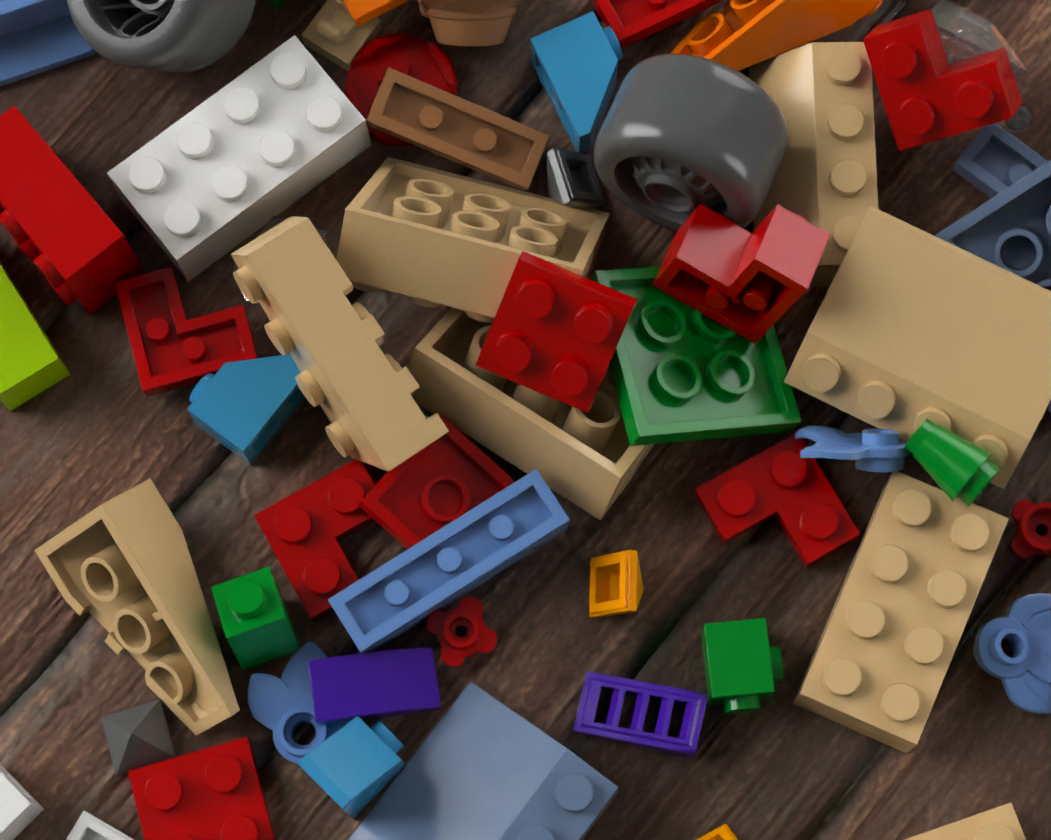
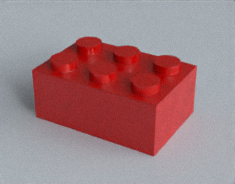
(58, 220)

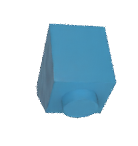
(578, 74)
(247, 403)
(355, 764)

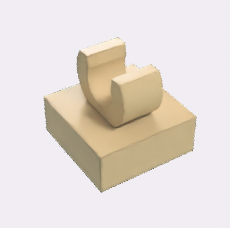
(336, 35)

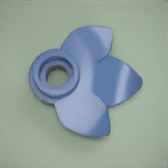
(872, 449)
(1028, 671)
(289, 703)

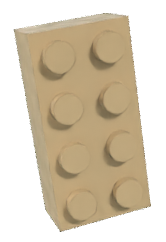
(901, 612)

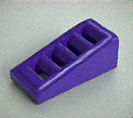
(668, 696)

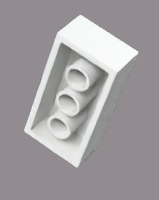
(241, 158)

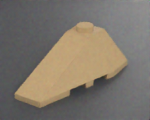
(139, 582)

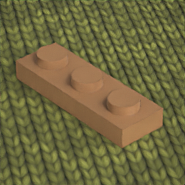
(457, 129)

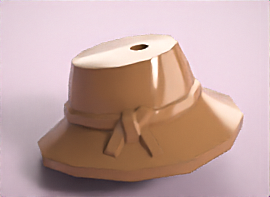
(469, 20)

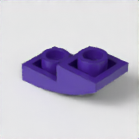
(374, 685)

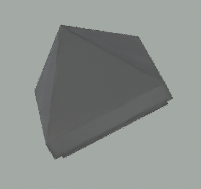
(573, 179)
(138, 737)

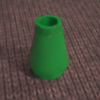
(952, 462)

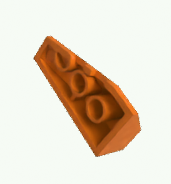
(763, 29)

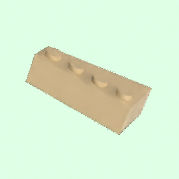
(334, 346)

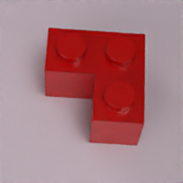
(927, 94)
(742, 275)

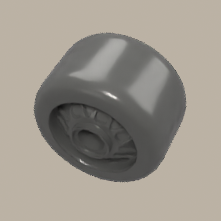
(162, 33)
(688, 138)

